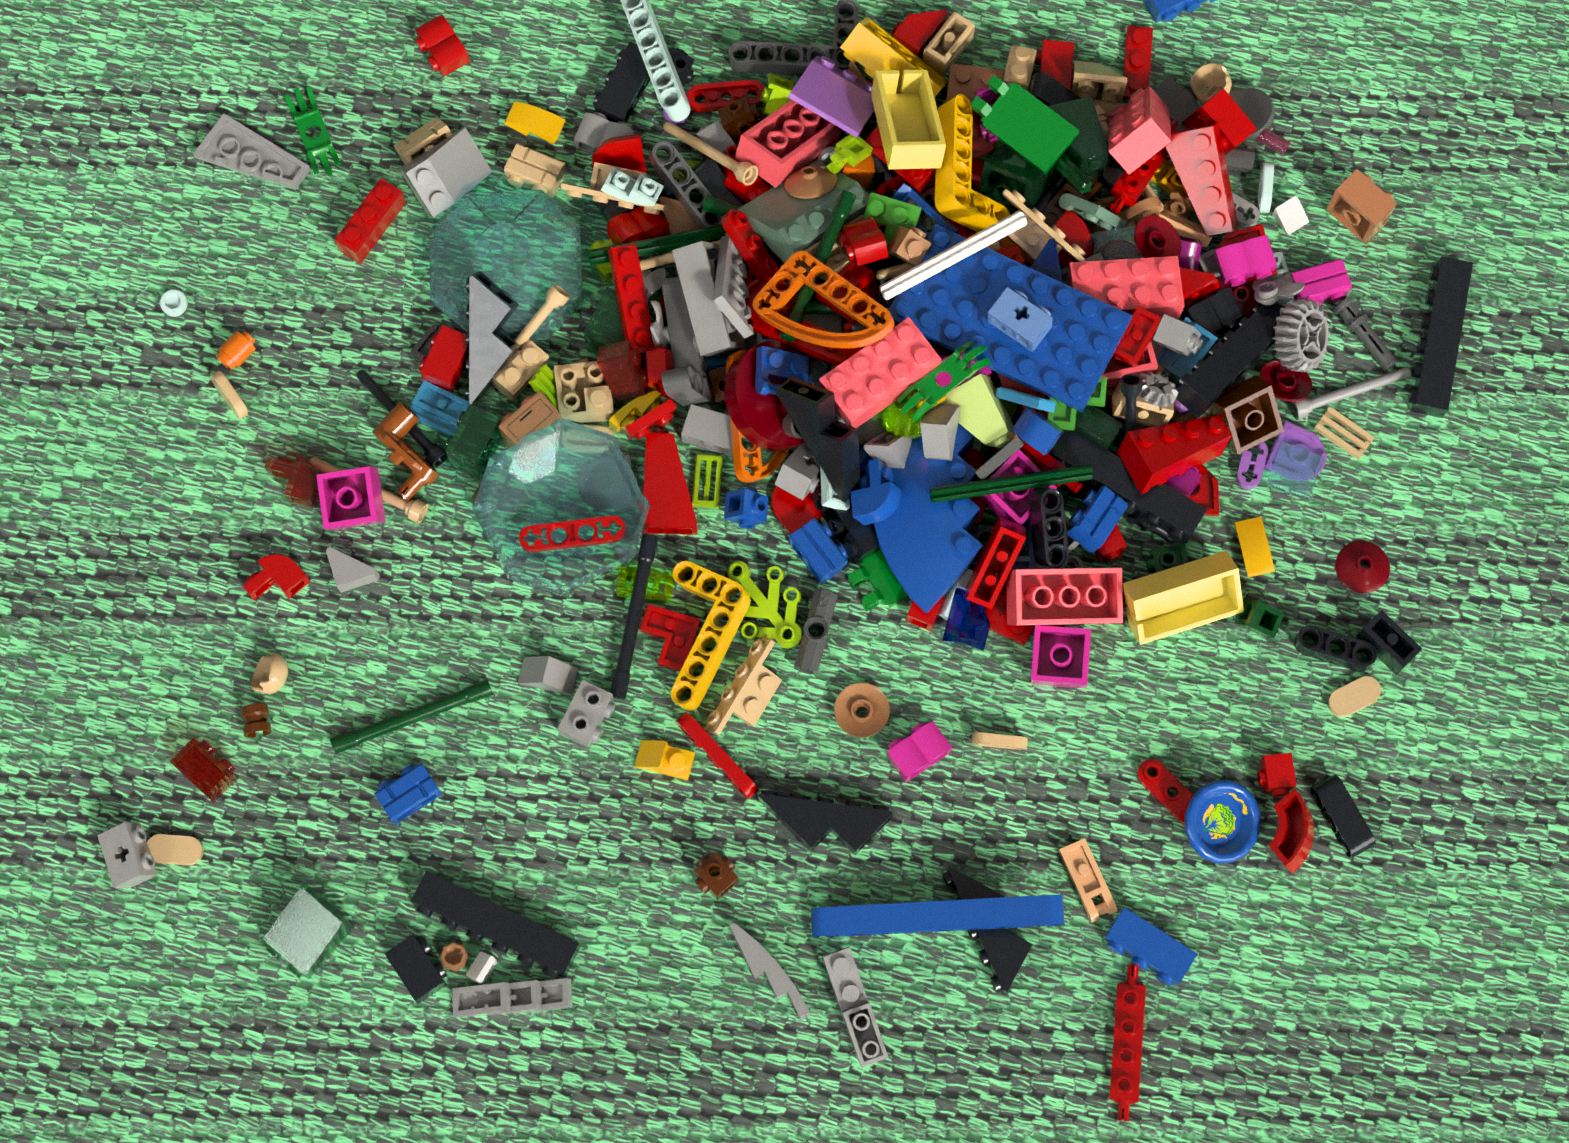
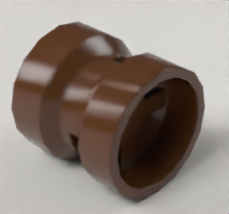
(255, 719)

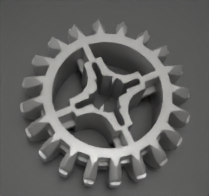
(1301, 335)

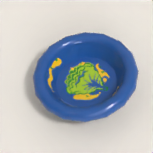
(1222, 821)

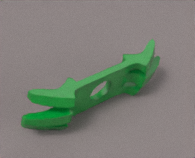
(307, 119)
(928, 387)

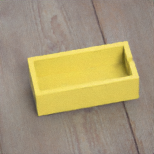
(908, 120)
(1183, 597)

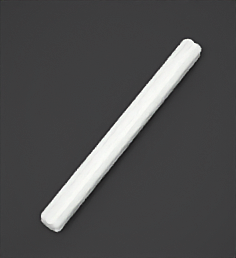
(953, 255)

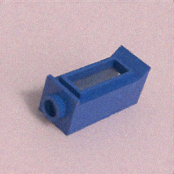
(929, 214)

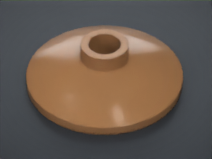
(810, 182)
(861, 696)

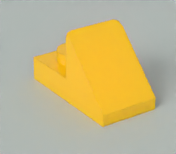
(664, 759)

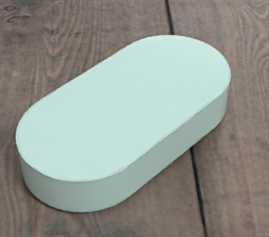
(1265, 187)

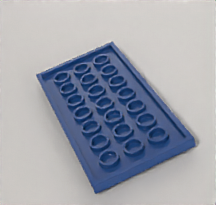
(955, 308)

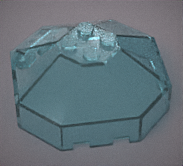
(519, 244)
(554, 478)

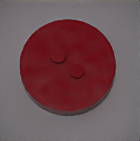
(754, 414)

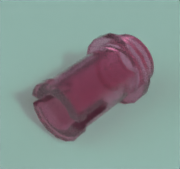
(1273, 141)

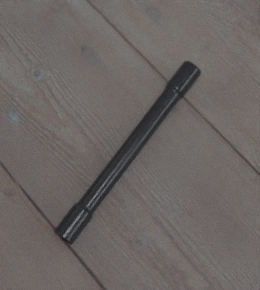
(622, 673)

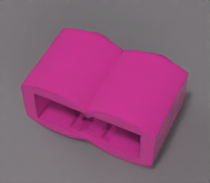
(1245, 260)
(918, 751)

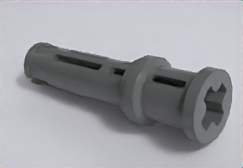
(1358, 323)

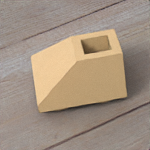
(1097, 81)
(583, 393)

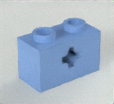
(1027, 331)

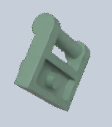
(1091, 212)

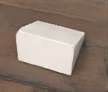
(1290, 215)
(481, 968)

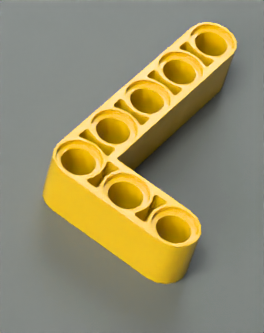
(953, 180)
(710, 631)

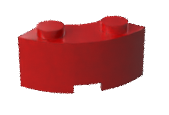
(1294, 831)

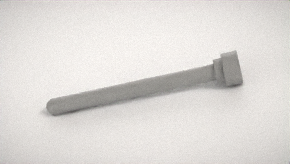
(1307, 405)

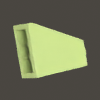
(982, 411)

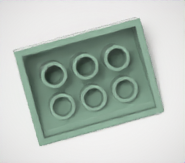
(796, 223)

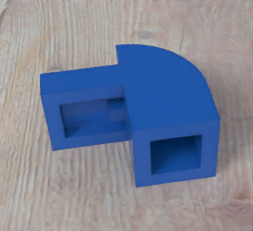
(1037, 430)
(878, 500)

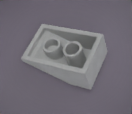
(446, 172)

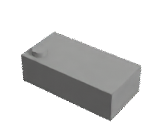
(697, 275)

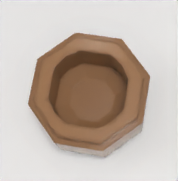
(454, 956)

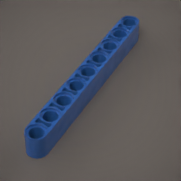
(938, 916)

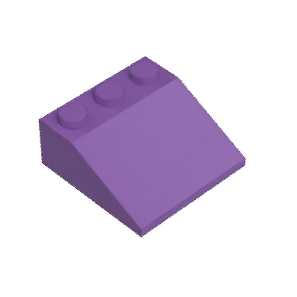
(835, 95)

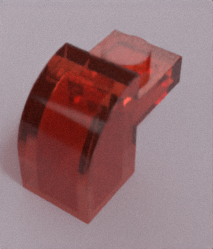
(302, 478)

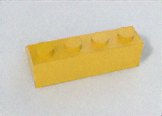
(881, 51)

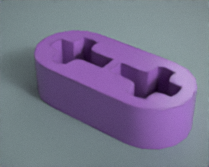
(1258, 467)

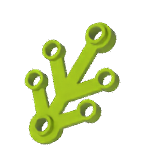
(769, 607)

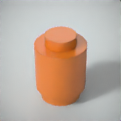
(236, 350)

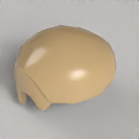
(1210, 75)
(270, 674)

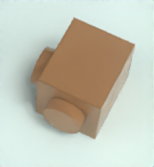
(909, 245)

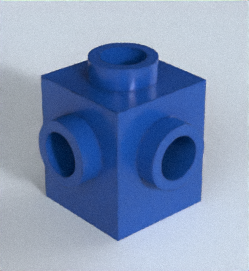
(746, 507)

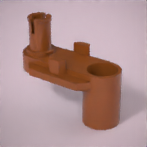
(391, 433)

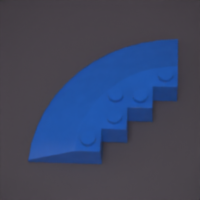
(929, 540)

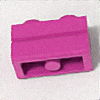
(1323, 282)

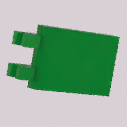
(1025, 124)
(885, 583)

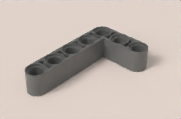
(802, 52)
(681, 189)
(689, 378)

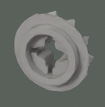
(1154, 395)

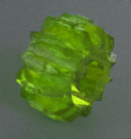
(901, 424)

